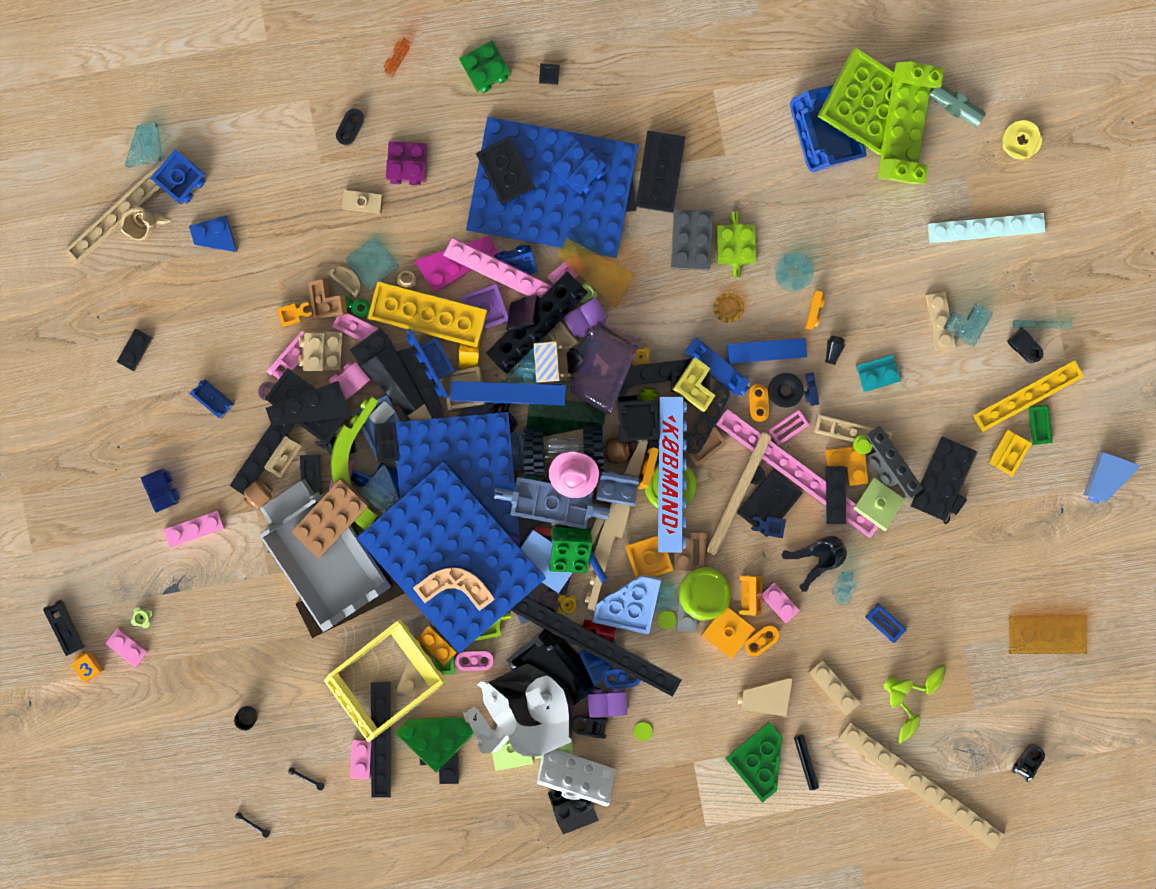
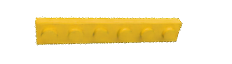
(1028, 396)

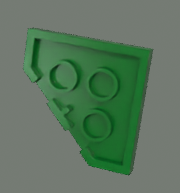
(435, 738)
(759, 761)

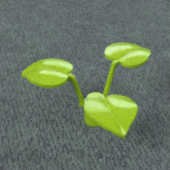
(900, 689)

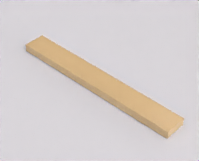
(111, 219)

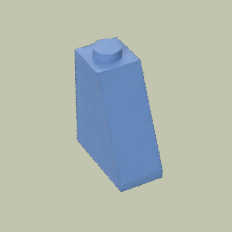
(1108, 476)

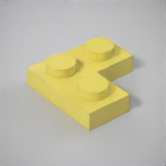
(690, 385)

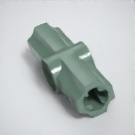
(957, 105)

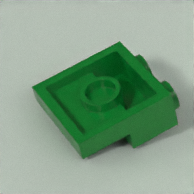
(485, 67)

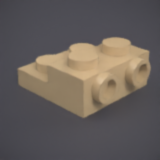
(320, 350)

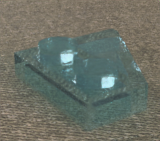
(145, 146)
(523, 374)

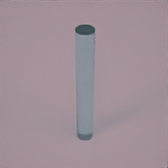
(1042, 324)

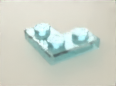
(969, 329)

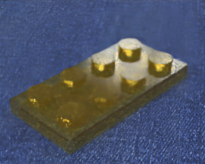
(1047, 634)

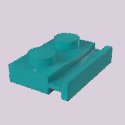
(878, 373)

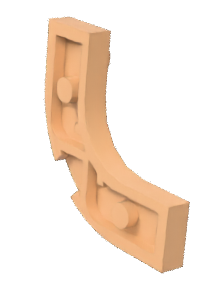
(458, 579)

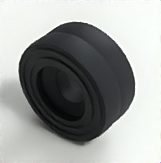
(797, 390)

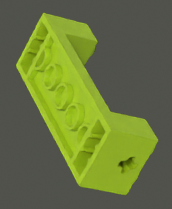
(907, 121)

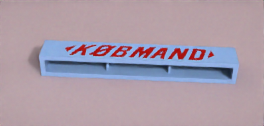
(671, 474)

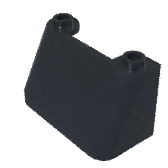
(556, 658)

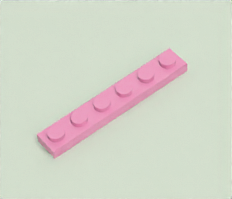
(495, 268)

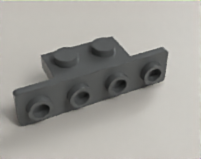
(890, 464)

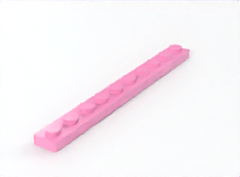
(791, 468)

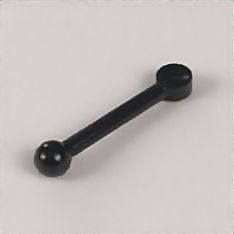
(320, 786)
(265, 833)

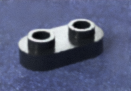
(350, 127)

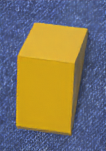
(468, 356)

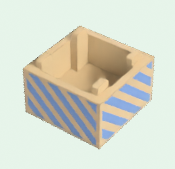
(551, 362)

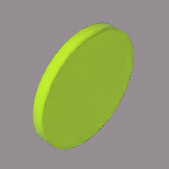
(667, 619)
(642, 731)

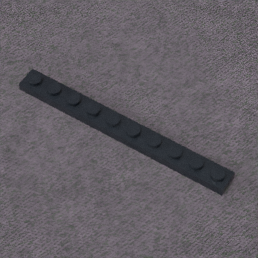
(597, 645)

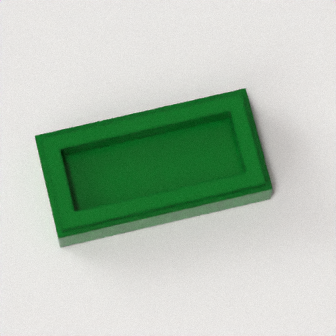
(1040, 424)

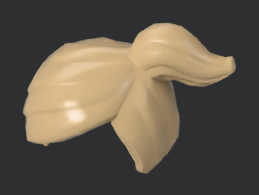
(140, 223)

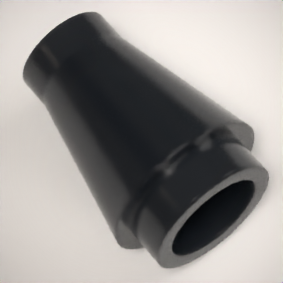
(834, 349)

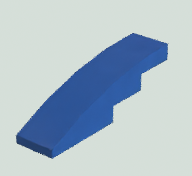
(766, 350)

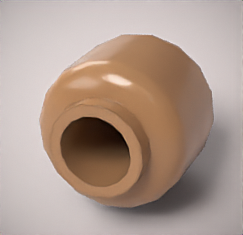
(617, 452)
(257, 494)

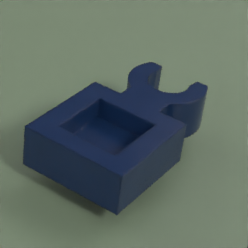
(811, 394)
(772, 526)

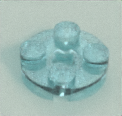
(784, 277)

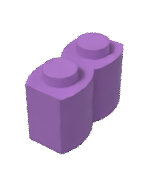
(584, 317)
(607, 703)

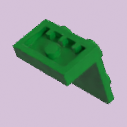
(570, 549)

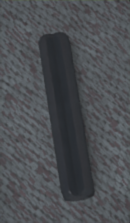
(806, 762)

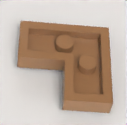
(322, 304)

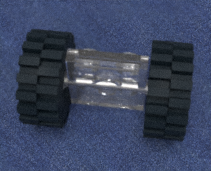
(535, 449)

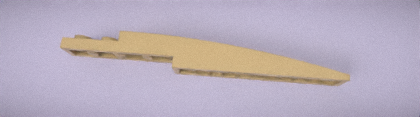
(613, 527)

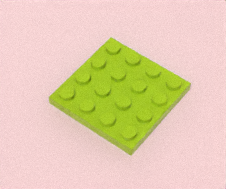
(860, 100)

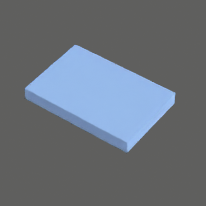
(539, 551)

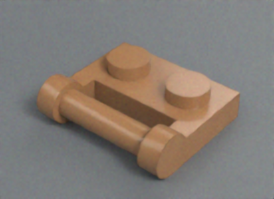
(684, 560)

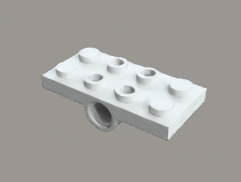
(576, 777)

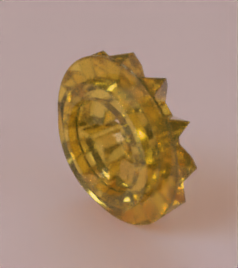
(719, 308)

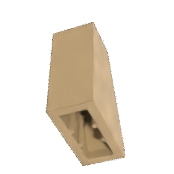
(767, 697)

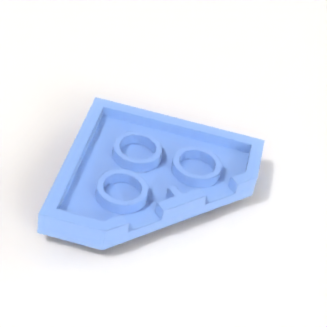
(630, 605)

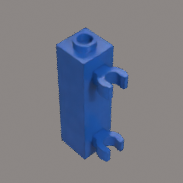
(720, 369)

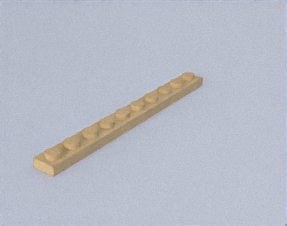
(921, 786)

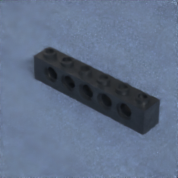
(550, 311)

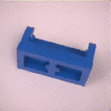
(212, 398)

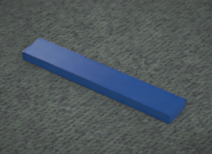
(508, 393)

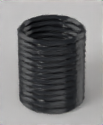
(241, 726)

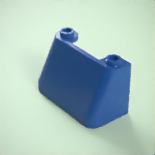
(821, 142)

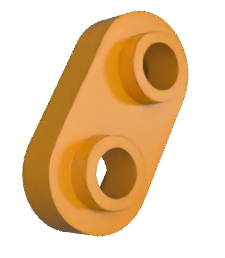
(758, 402)
(761, 640)

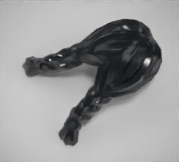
(830, 553)

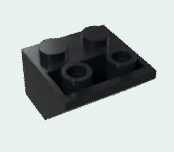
(572, 813)

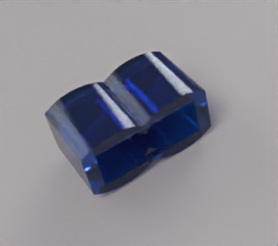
(160, 489)

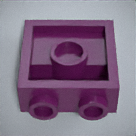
(406, 162)

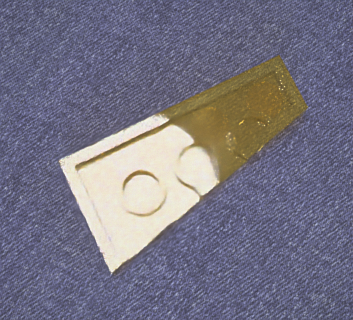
(602, 274)

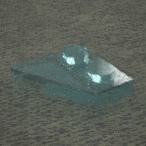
(381, 490)

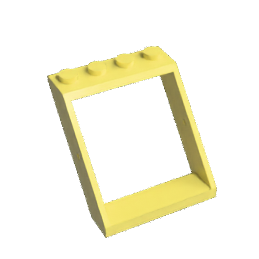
(417, 656)

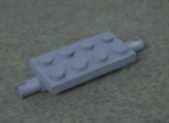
(542, 502)

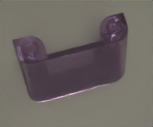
(604, 366)

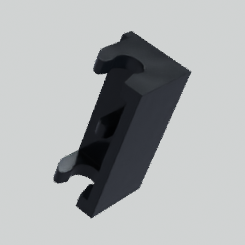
(386, 442)

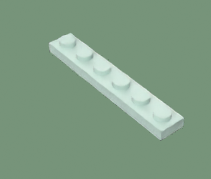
(986, 228)

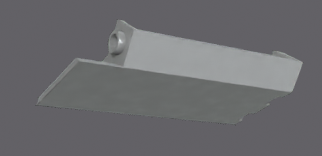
(329, 585)

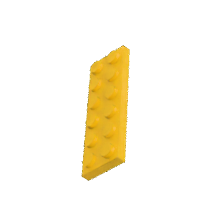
(427, 314)

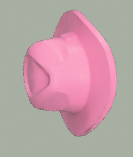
(574, 474)

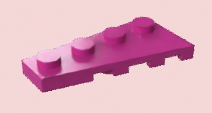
(442, 271)

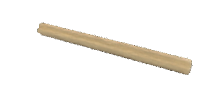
(739, 493)

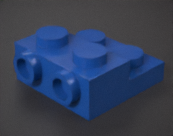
(580, 168)
(179, 177)

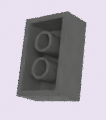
(691, 240)

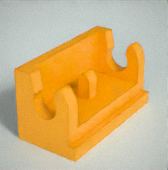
(751, 594)

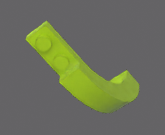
(341, 452)

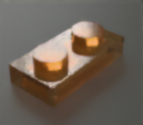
(392, 64)

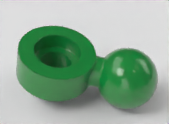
(353, 306)

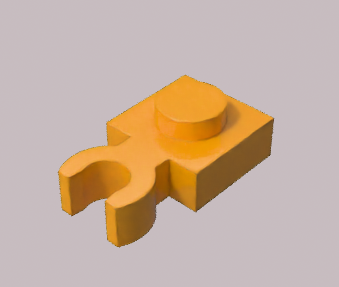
(291, 314)

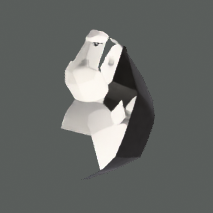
(515, 704)

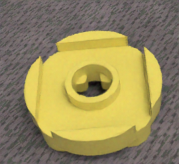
(1032, 135)

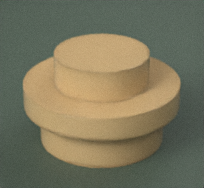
(406, 279)

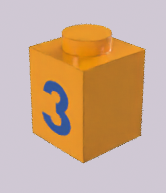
(86, 666)

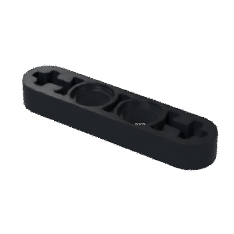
(710, 421)

